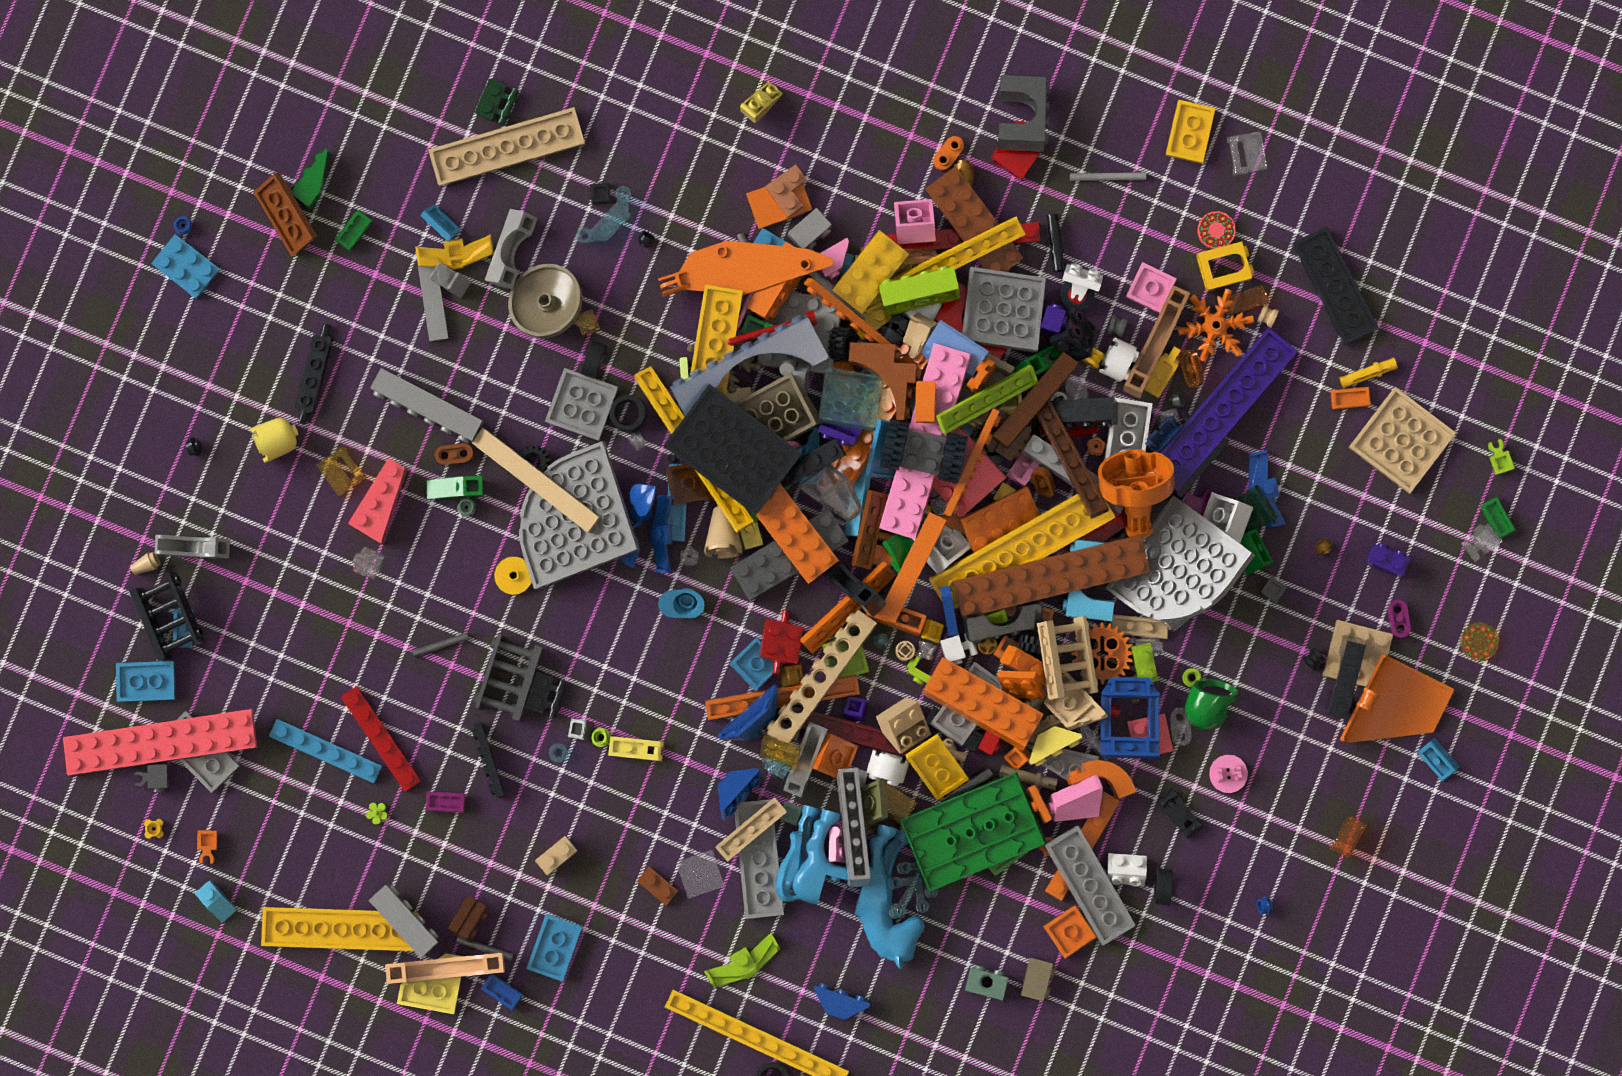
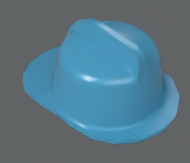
(681, 603)

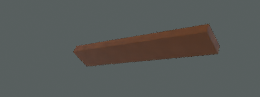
(1035, 400)

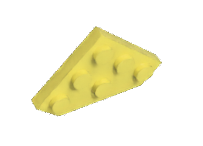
(432, 994)

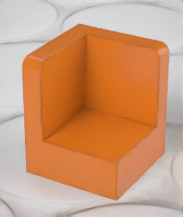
(1003, 645)

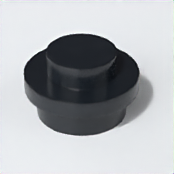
(193, 447)

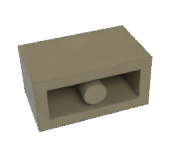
(1036, 979)

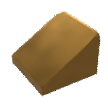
(791, 675)

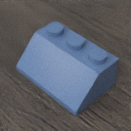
(949, 337)

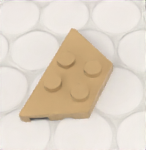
(1076, 707)

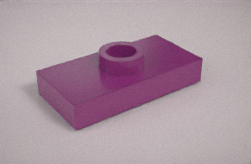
(445, 802)

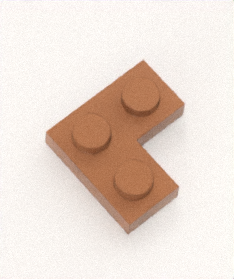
(782, 188)

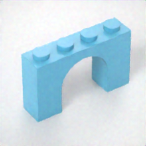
(1081, 605)

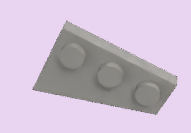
(1067, 762)

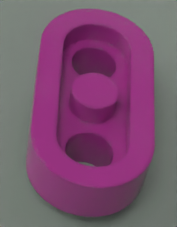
(1400, 618)

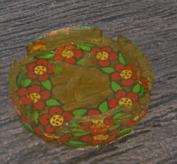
(1479, 641)

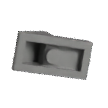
(449, 280)

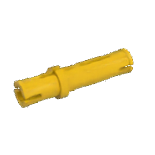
(1376, 369)

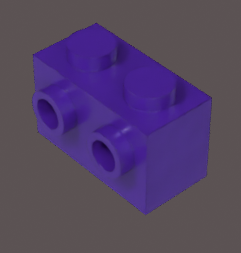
(1053, 320)
(1387, 560)

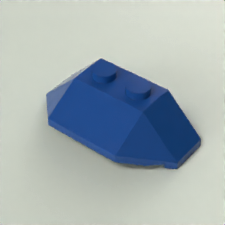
(753, 718)

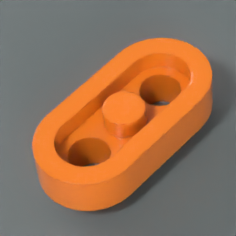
(949, 153)

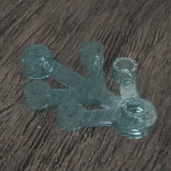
(914, 886)

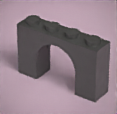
(1030, 135)

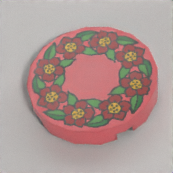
(1216, 230)

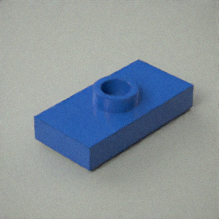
(502, 991)

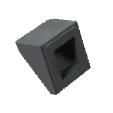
(581, 729)

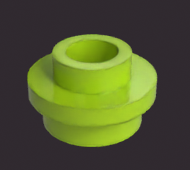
(1195, 672)
(595, 737)

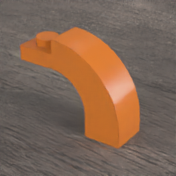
(1114, 775)

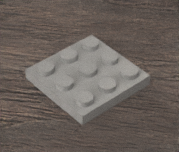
(581, 404)

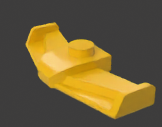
(455, 253)

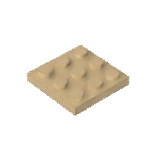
(1376, 644)

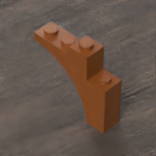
(884, 361)

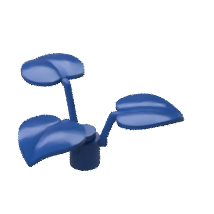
(642, 498)

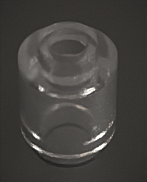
(1157, 647)

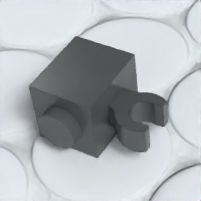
(157, 777)

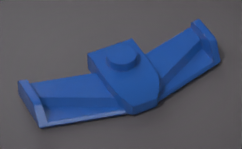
(1259, 476)
(661, 534)

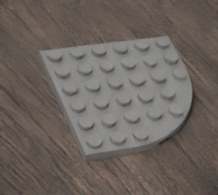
(558, 546)
(1188, 566)

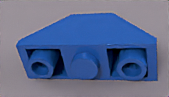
(736, 788)
(839, 1003)

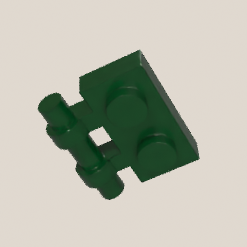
(491, 99)

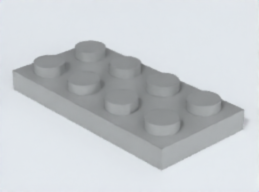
(954, 725)
(210, 769)

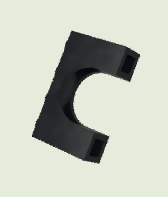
(1341, 697)

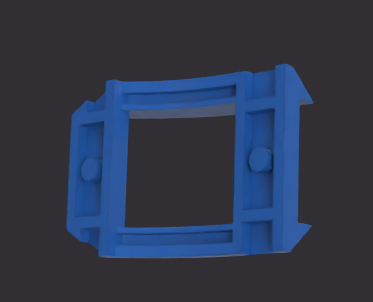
(1130, 746)

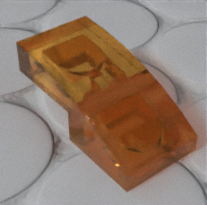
(1248, 300)

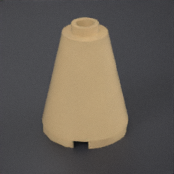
(722, 537)

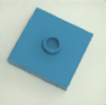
(751, 667)

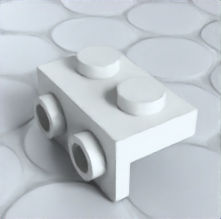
(1126, 869)

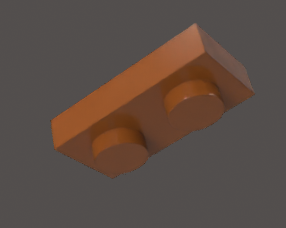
(657, 886)

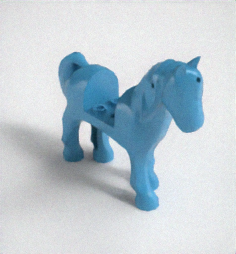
(806, 870)

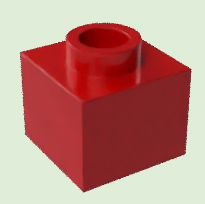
(989, 744)

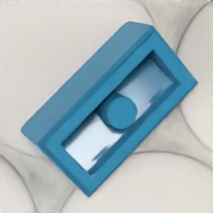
(1438, 759)

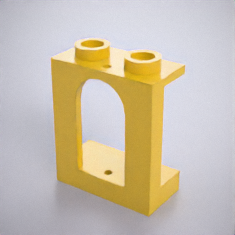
(1243, 275)

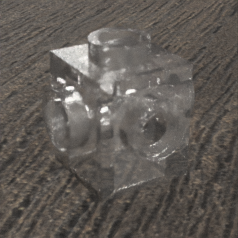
(368, 563)

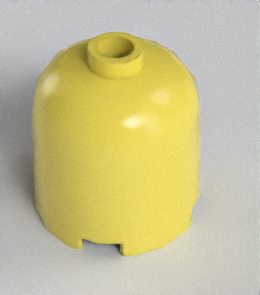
(275, 438)

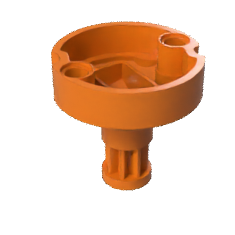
(1137, 483)

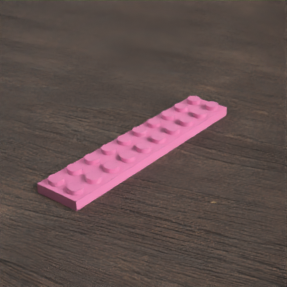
(911, 487)

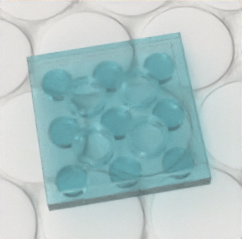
(850, 398)

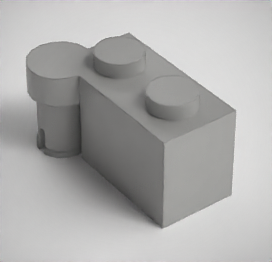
(800, 372)

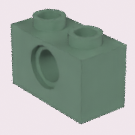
(998, 985)

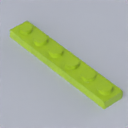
(987, 399)

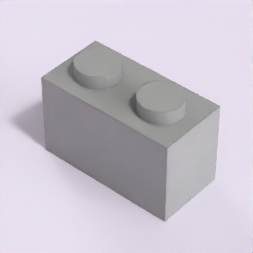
(810, 230)

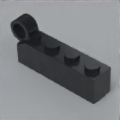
(1084, 414)

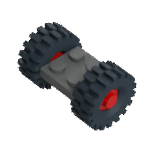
(923, 451)

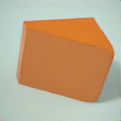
(1017, 757)

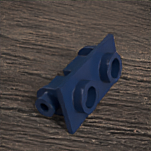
(1168, 430)

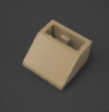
(904, 724)

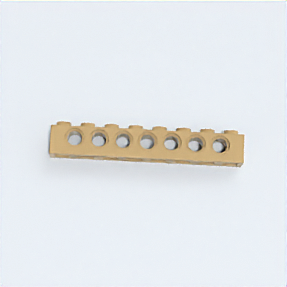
(855, 620)

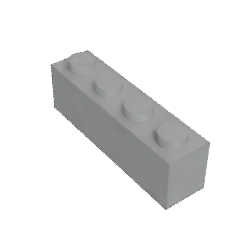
(404, 921)

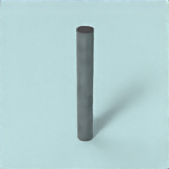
(439, 645)
(484, 948)

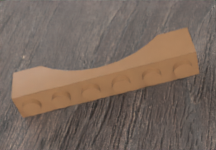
(1156, 342)

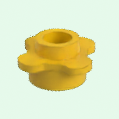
(150, 824)

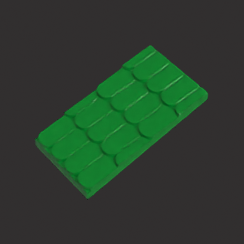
(973, 831)

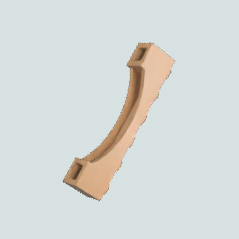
(445, 968)

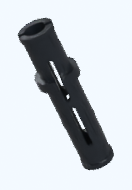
(1056, 251)

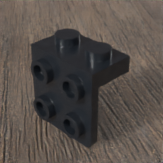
(1077, 338)

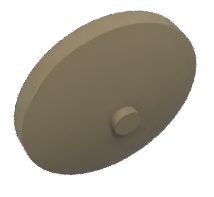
(545, 301)

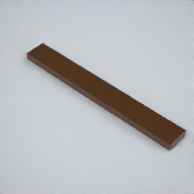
(1071, 460)

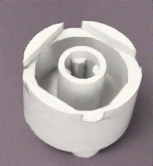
(1118, 360)
(887, 767)

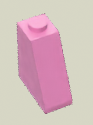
(1077, 800)

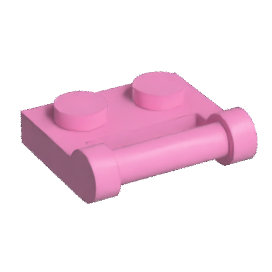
(836, 849)

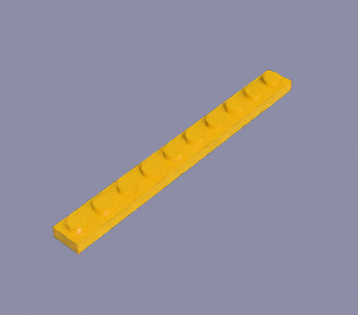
(964, 252)
(672, 416)
(752, 1036)

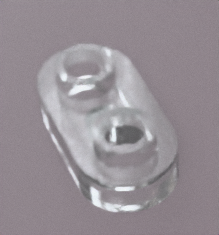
(1180, 727)

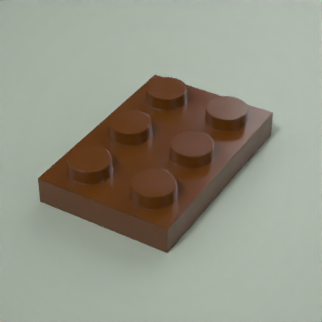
(686, 485)

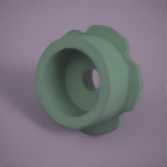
(471, 507)

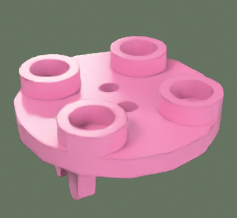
(1218, 773)

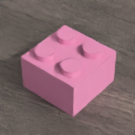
(914, 221)

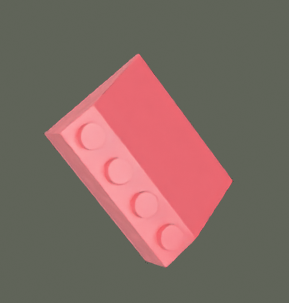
(984, 481)

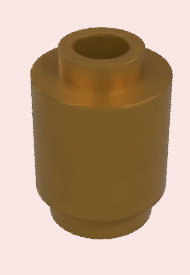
(966, 170)

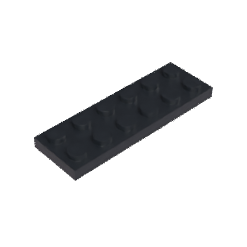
(1335, 286)

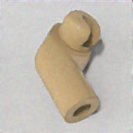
(958, 755)

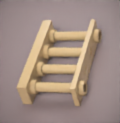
(1051, 662)

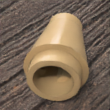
(146, 563)

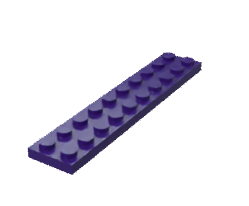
(1227, 405)

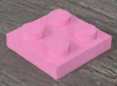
(1150, 287)

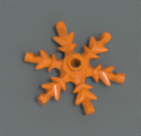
(1207, 326)

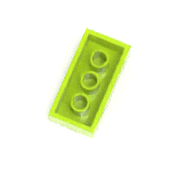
(919, 291)

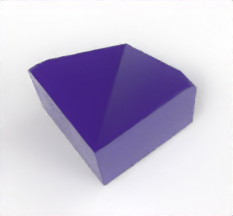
(856, 708)

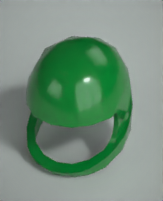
(1206, 709)

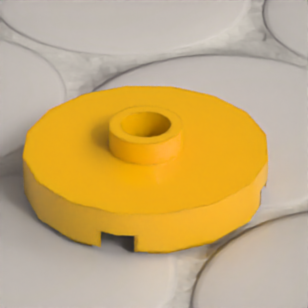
(503, 580)

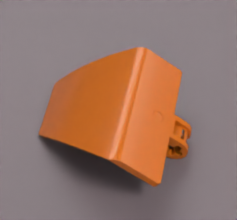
(1397, 703)

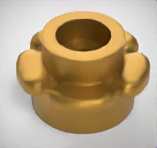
(1323, 546)

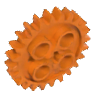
(1120, 652)

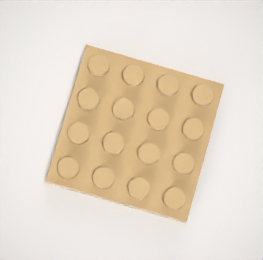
(1402, 440)

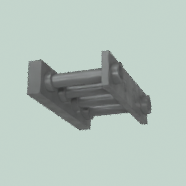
(521, 691)

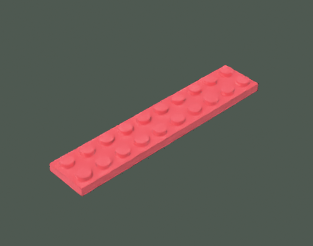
(160, 742)

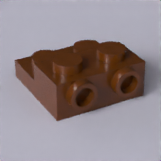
(1013, 451)

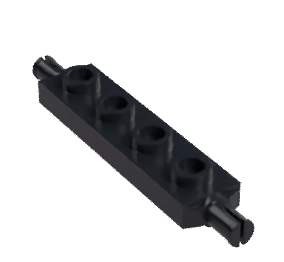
(314, 373)

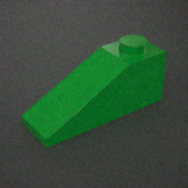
(1041, 361)

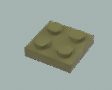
(874, 802)

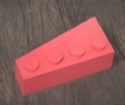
(377, 506)

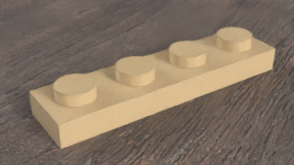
(751, 829)

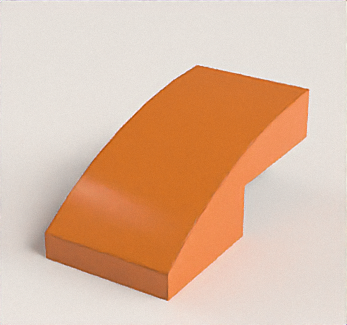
(926, 402)

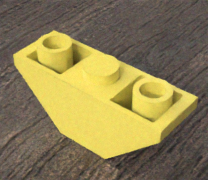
(760, 102)
(1052, 742)

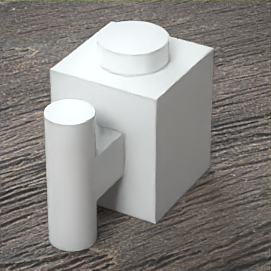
(954, 649)

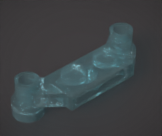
(610, 222)

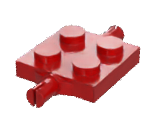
(781, 642)

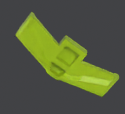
(744, 964)

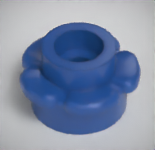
(182, 220)
(1264, 905)

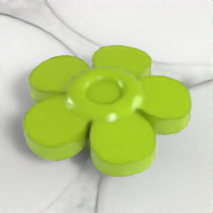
(377, 813)

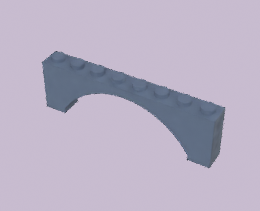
(792, 339)

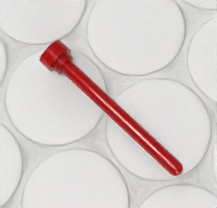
(755, 334)

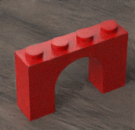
(952, 315)

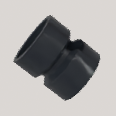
(890, 332)

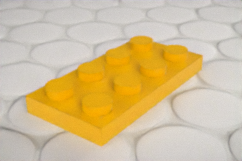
(872, 267)

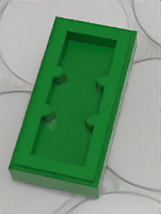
(353, 230)
(1497, 517)

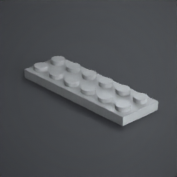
(759, 867)
(1089, 885)

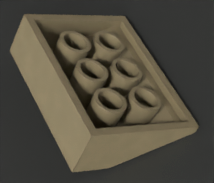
(782, 408)

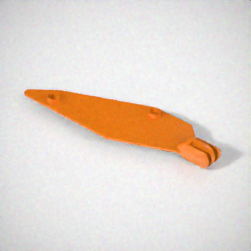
(743, 267)

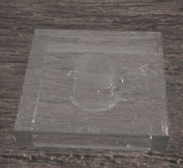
(700, 874)

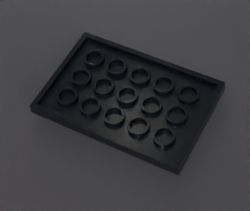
(732, 449)

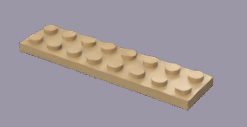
(506, 146)

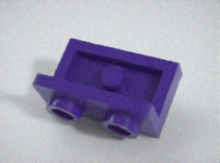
(846, 435)

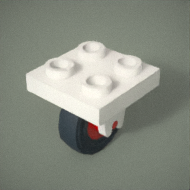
(1079, 286)

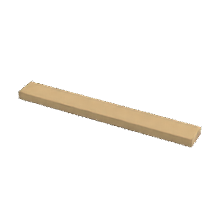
(536, 480)

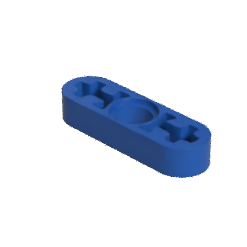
(949, 611)

